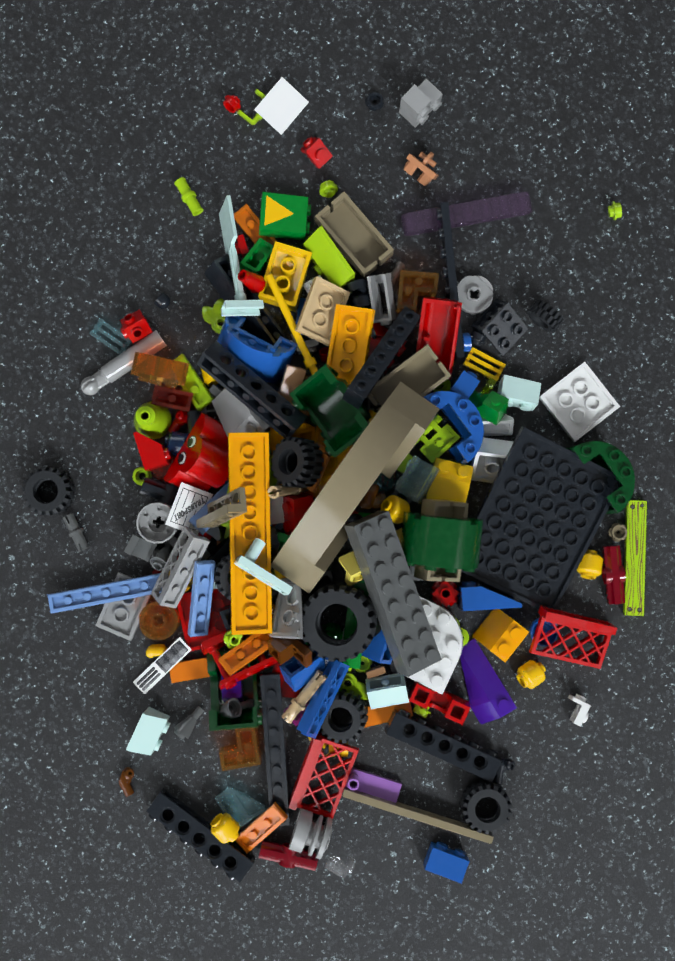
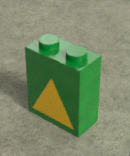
(284, 216)

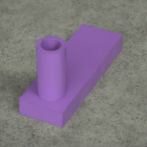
(373, 784)

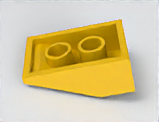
(289, 269)
(451, 481)

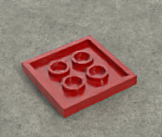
(216, 623)

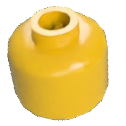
(396, 508)
(590, 565)
(531, 674)
(225, 828)

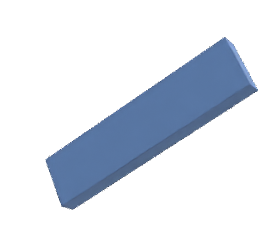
(201, 598)

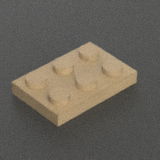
(319, 310)

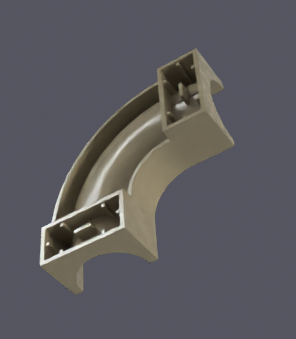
(376, 451)

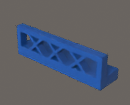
(322, 699)

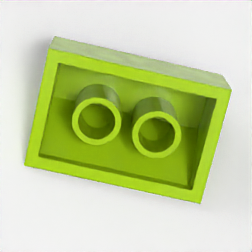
(328, 259)

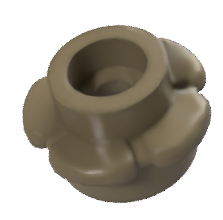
(617, 527)

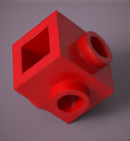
(135, 326)
(437, 589)

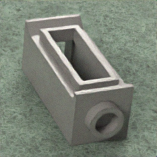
(375, 298)

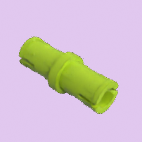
(188, 196)

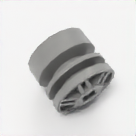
(149, 529)
(311, 834)

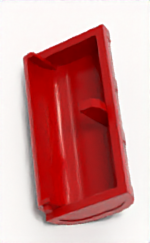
(440, 328)

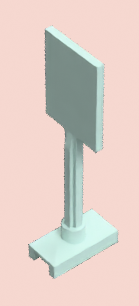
(240, 305)

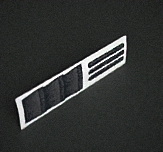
(162, 665)

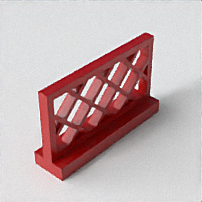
(572, 621)
(306, 771)

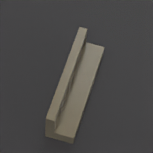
(222, 511)

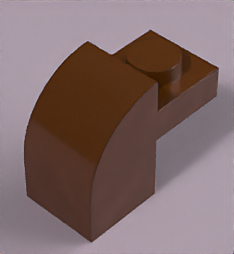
(284, 649)

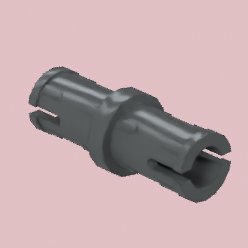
(76, 532)

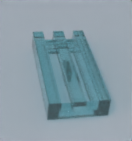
(97, 328)

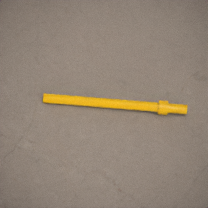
(310, 361)

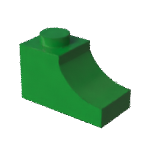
(257, 257)
(490, 406)

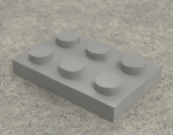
(123, 615)

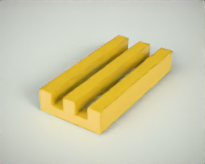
(470, 357)

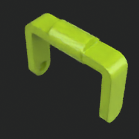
(252, 121)

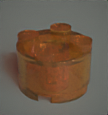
(150, 626)

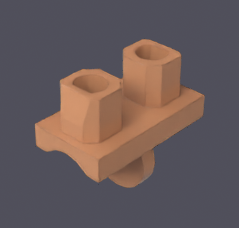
(414, 163)

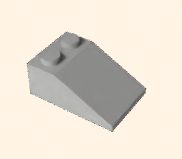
(236, 416)

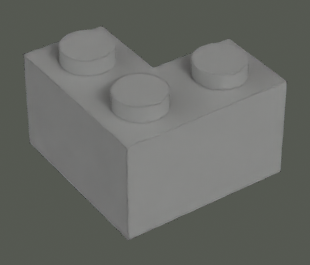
(420, 102)

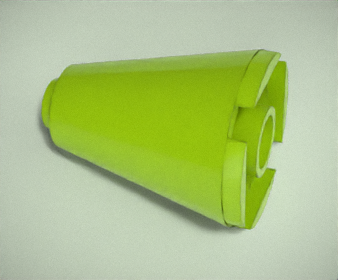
(152, 420)

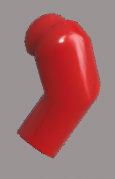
(179, 421)

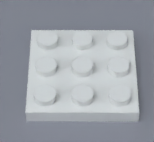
(579, 402)

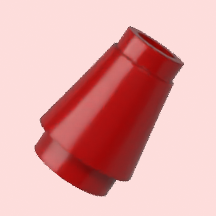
(252, 281)

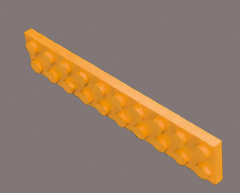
(346, 355)
(250, 469)

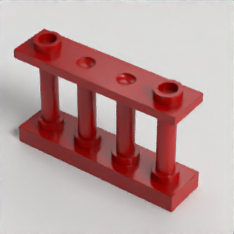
(213, 646)

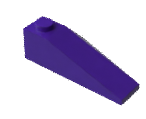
(485, 690)

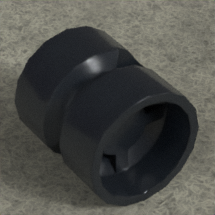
(355, 288)

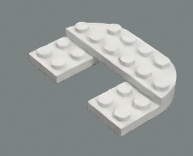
(449, 644)

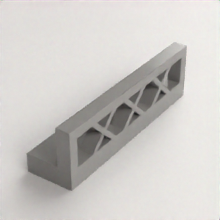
(180, 570)

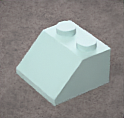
(148, 732)

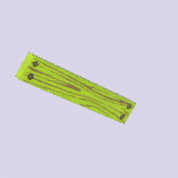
(635, 558)

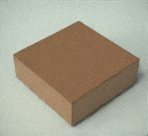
(375, 671)

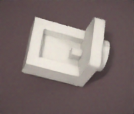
(580, 712)

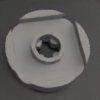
(485, 294)

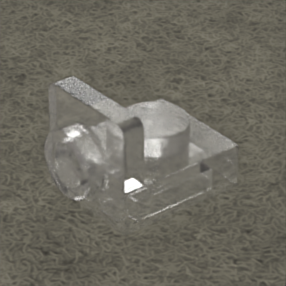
(336, 865)

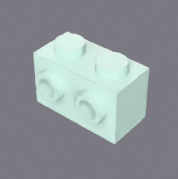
(520, 392)
(390, 691)

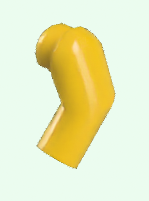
(155, 650)

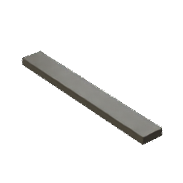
(418, 814)

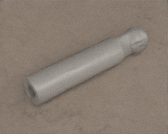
(122, 363)

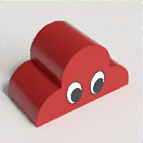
(202, 457)

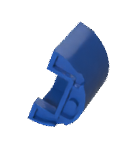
(259, 356)
(465, 420)

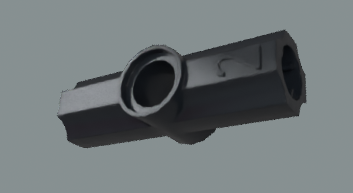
(164, 492)

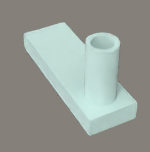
(248, 564)

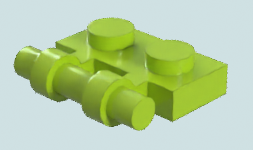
(440, 442)

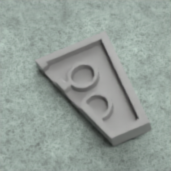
(288, 614)

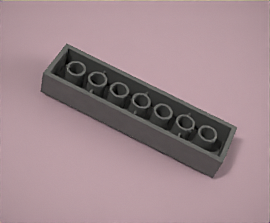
(393, 592)

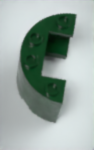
(336, 418)
(614, 461)
(441, 542)
(251, 685)

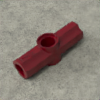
(613, 574)
(287, 858)

